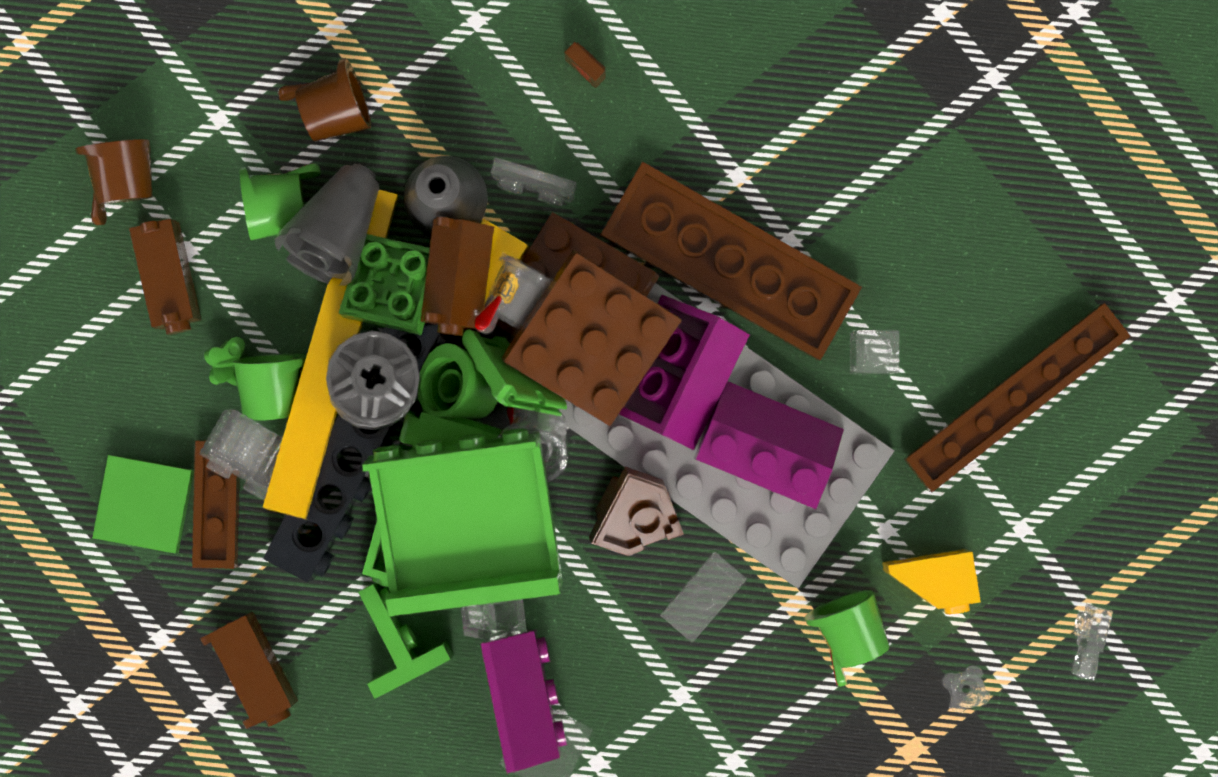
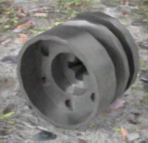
(384, 403)

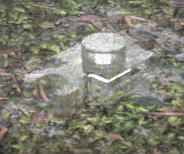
(1092, 632)

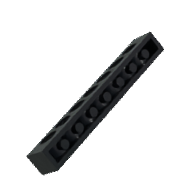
(288, 547)

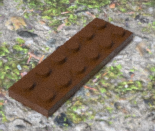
(731, 261)

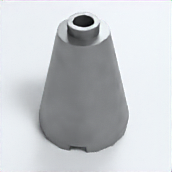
(462, 199)
(332, 226)

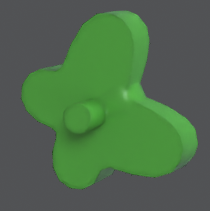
(222, 360)

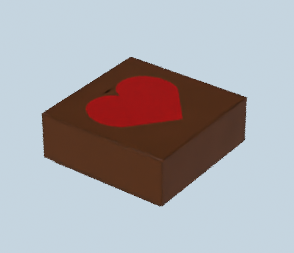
(585, 64)

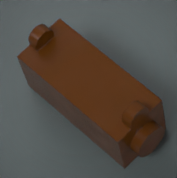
(456, 274)
(165, 275)
(253, 670)

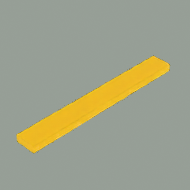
(312, 411)

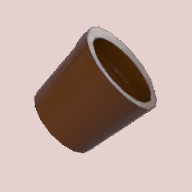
(331, 104)
(118, 173)

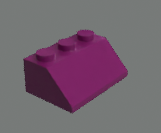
(686, 375)
(770, 445)
(523, 700)

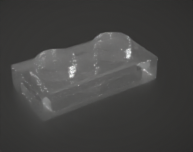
(515, 177)

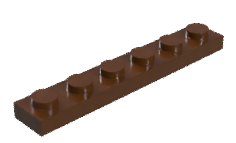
(1017, 397)

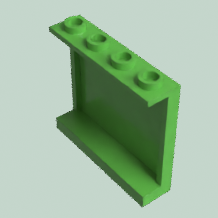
(465, 522)

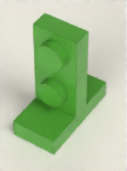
(400, 644)

